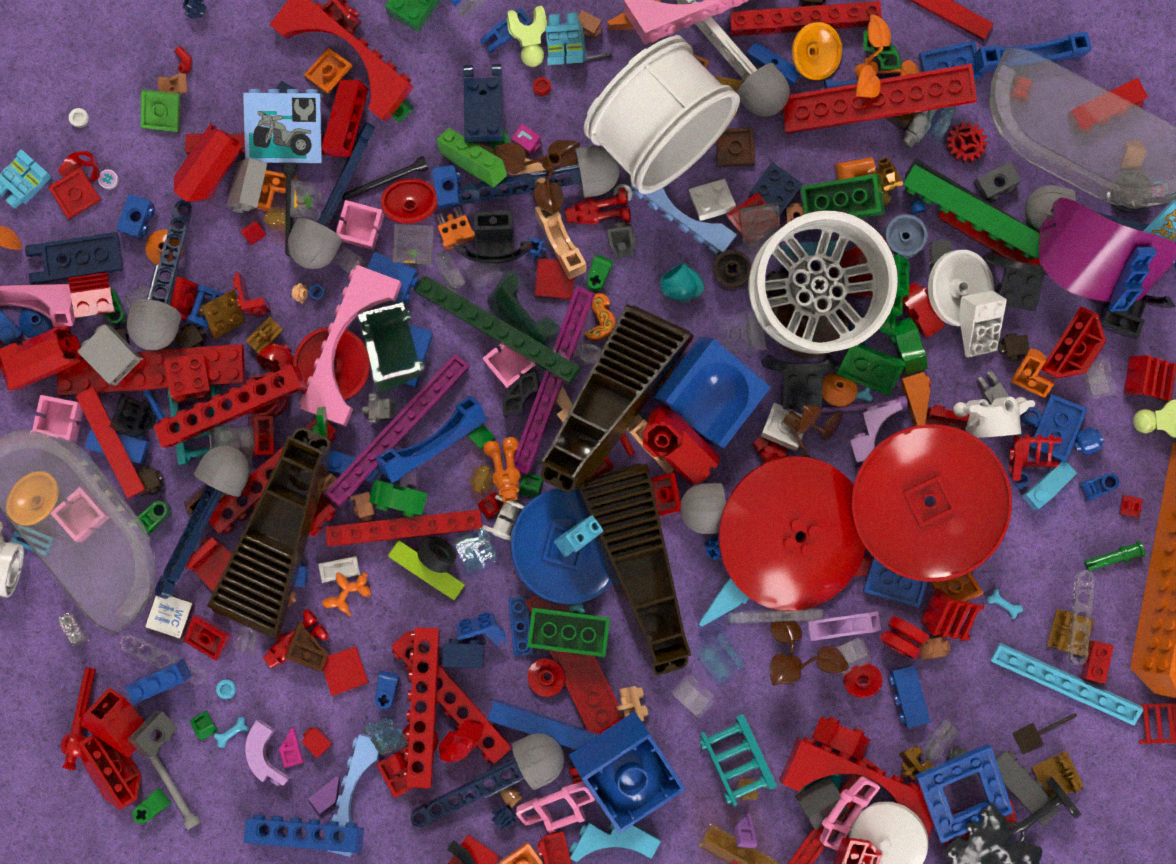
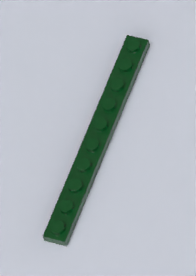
(497, 329)

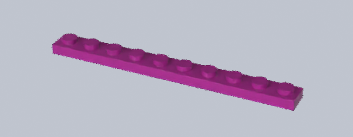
(551, 385)
(397, 429)

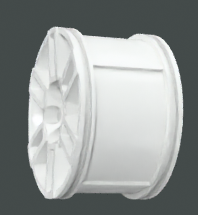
(660, 114)
(879, 263)

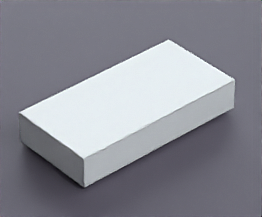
(347, 566)

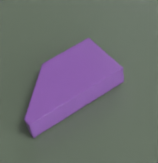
(325, 796)
(745, 833)

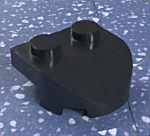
(132, 417)

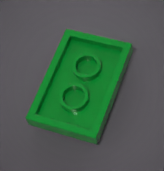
(871, 368)

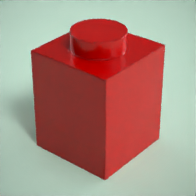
(316, 741)

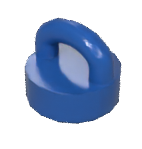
(1031, 420)

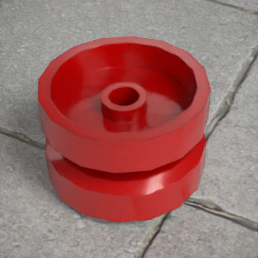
(905, 635)

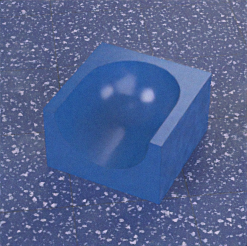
(712, 391)
(626, 772)

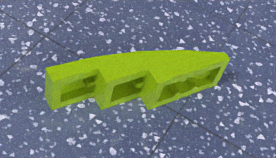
(441, 581)

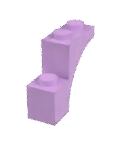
(874, 419)
(844, 626)

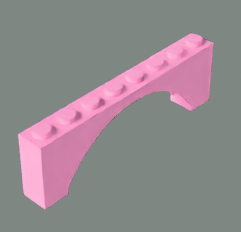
(657, 19)
(364, 291)
(50, 300)

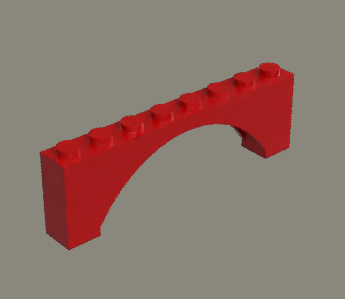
(386, 84)
(811, 762)

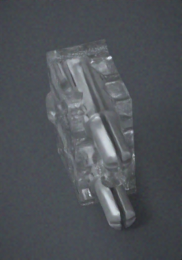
(74, 629)

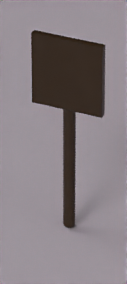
(1029, 738)

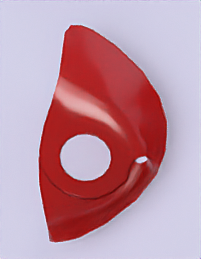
(73, 162)

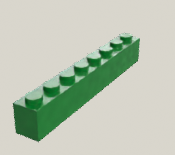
(974, 211)

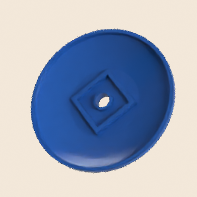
(540, 561)

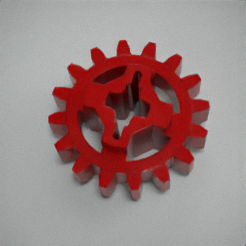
(974, 146)

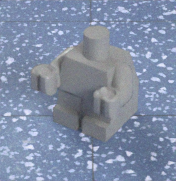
(380, 409)

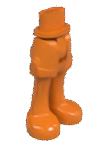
(507, 479)

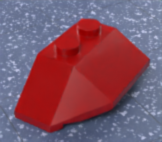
(1077, 346)
(110, 771)
(857, 852)

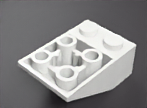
(981, 322)

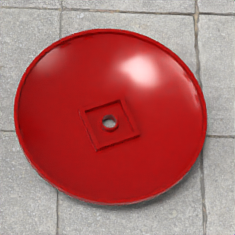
(968, 510)
(761, 530)

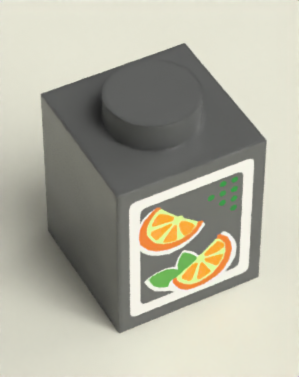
(938, 249)

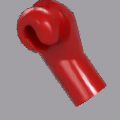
(186, 60)

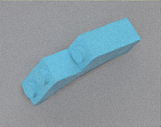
(596, 838)

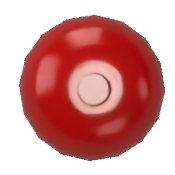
(274, 356)

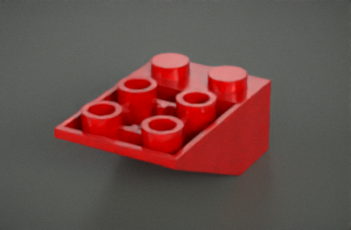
(113, 721)

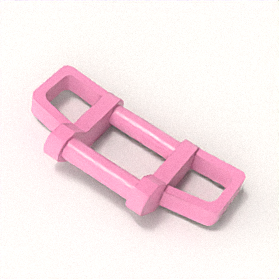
(847, 796)
(544, 814)

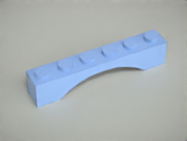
(715, 235)
(363, 757)

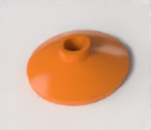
(153, 246)
(838, 396)

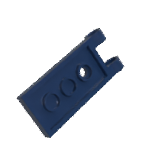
(483, 112)
(84, 257)

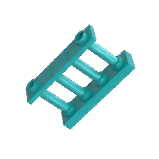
(183, 453)
(748, 744)

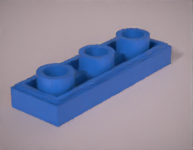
(763, 56)
(519, 614)

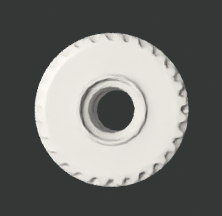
(505, 519)

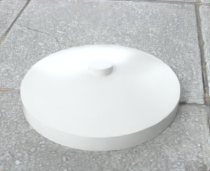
(956, 276)
(893, 831)

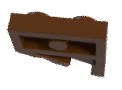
(306, 650)

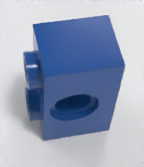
(443, 176)
(133, 206)

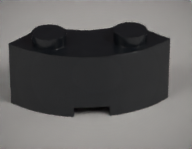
(518, 393)

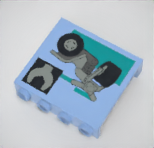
(283, 126)

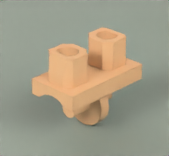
(630, 702)

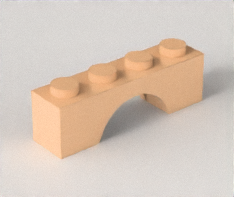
(566, 252)

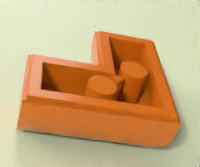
(854, 168)
(272, 183)
(1028, 374)

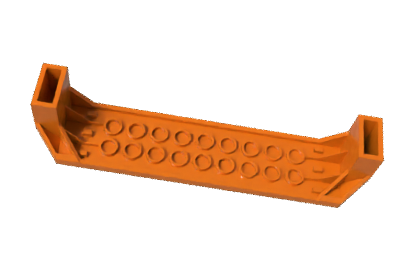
(1155, 638)

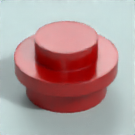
(542, 86)

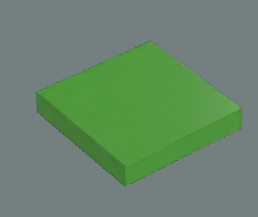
(160, 110)

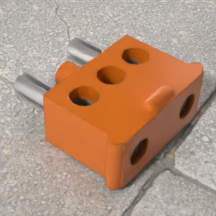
(458, 236)

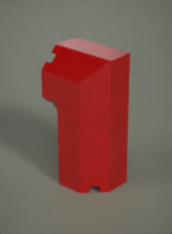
(206, 165)
(39, 357)
(678, 445)

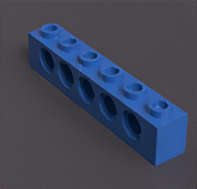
(256, 834)

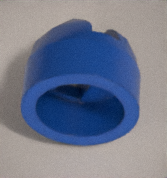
(917, 206)
(320, 293)
(1024, 476)

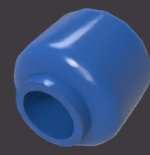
(1089, 441)

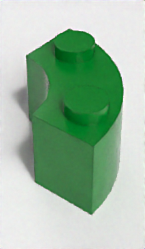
(888, 57)
(909, 346)
(397, 497)

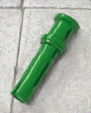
(1122, 554)

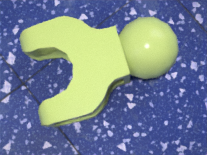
(528, 36)
(1164, 419)

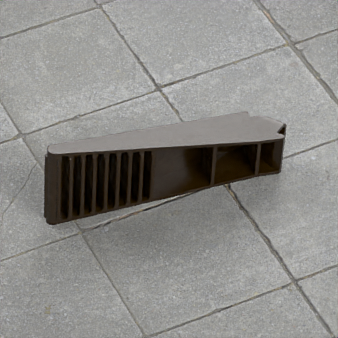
(619, 385)
(271, 548)
(638, 562)

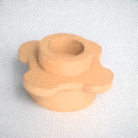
(300, 293)

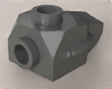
(622, 239)

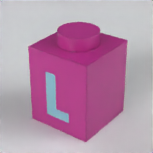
(527, 139)

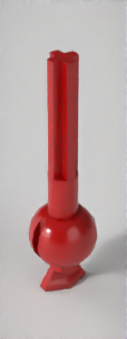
(69, 741)

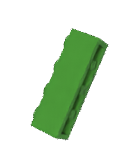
(471, 157)

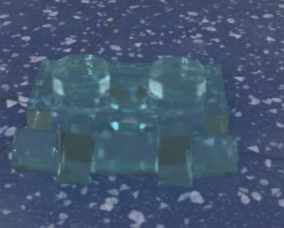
(942, 124)
(469, 553)
(715, 662)
(385, 741)

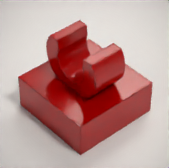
(1130, 506)

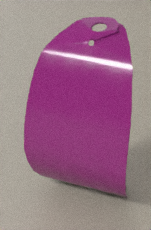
(1090, 251)

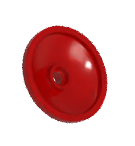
(409, 201)

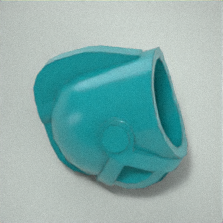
(681, 283)

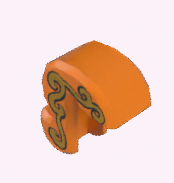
(605, 318)

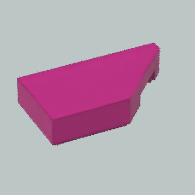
(290, 750)

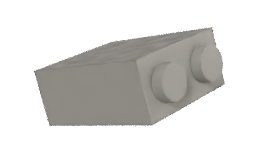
(246, 185)
(109, 354)

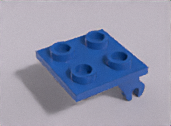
(485, 624)

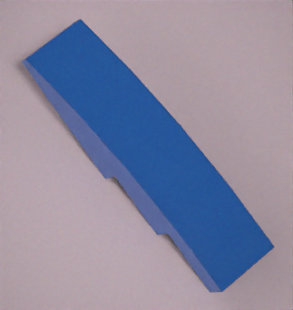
(1130, 281)

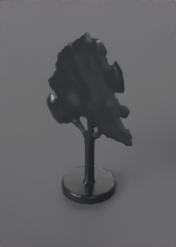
(992, 838)

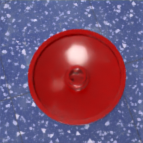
(350, 360)

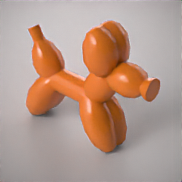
(347, 587)

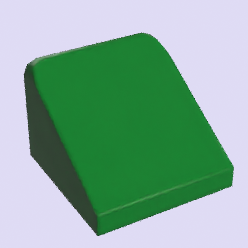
(402, 111)
(481, 436)
(530, 485)
(203, 725)

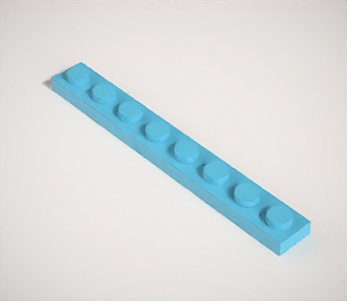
(1066, 683)

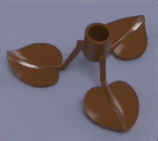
(560, 154)
(809, 417)
(788, 668)

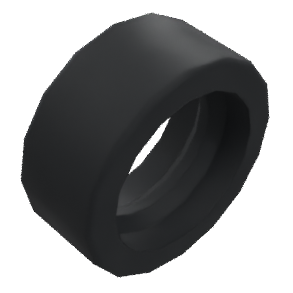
(432, 561)

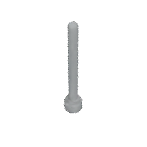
(189, 818)

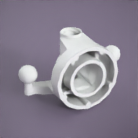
(993, 420)
(10, 565)

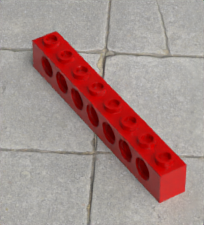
(795, 18)
(166, 430)
(231, 502)
(403, 528)
(501, 745)
(411, 776)

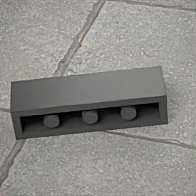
(1022, 786)

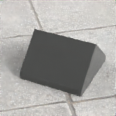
(819, 801)

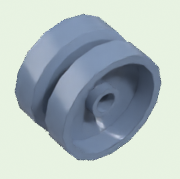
(914, 233)

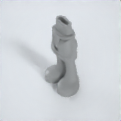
(918, 127)

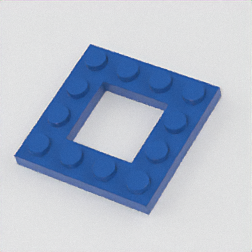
(932, 780)

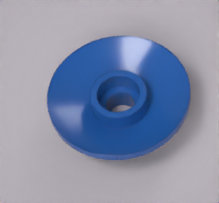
(33, 329)

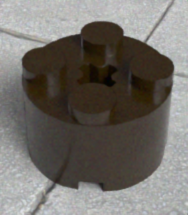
(728, 260)

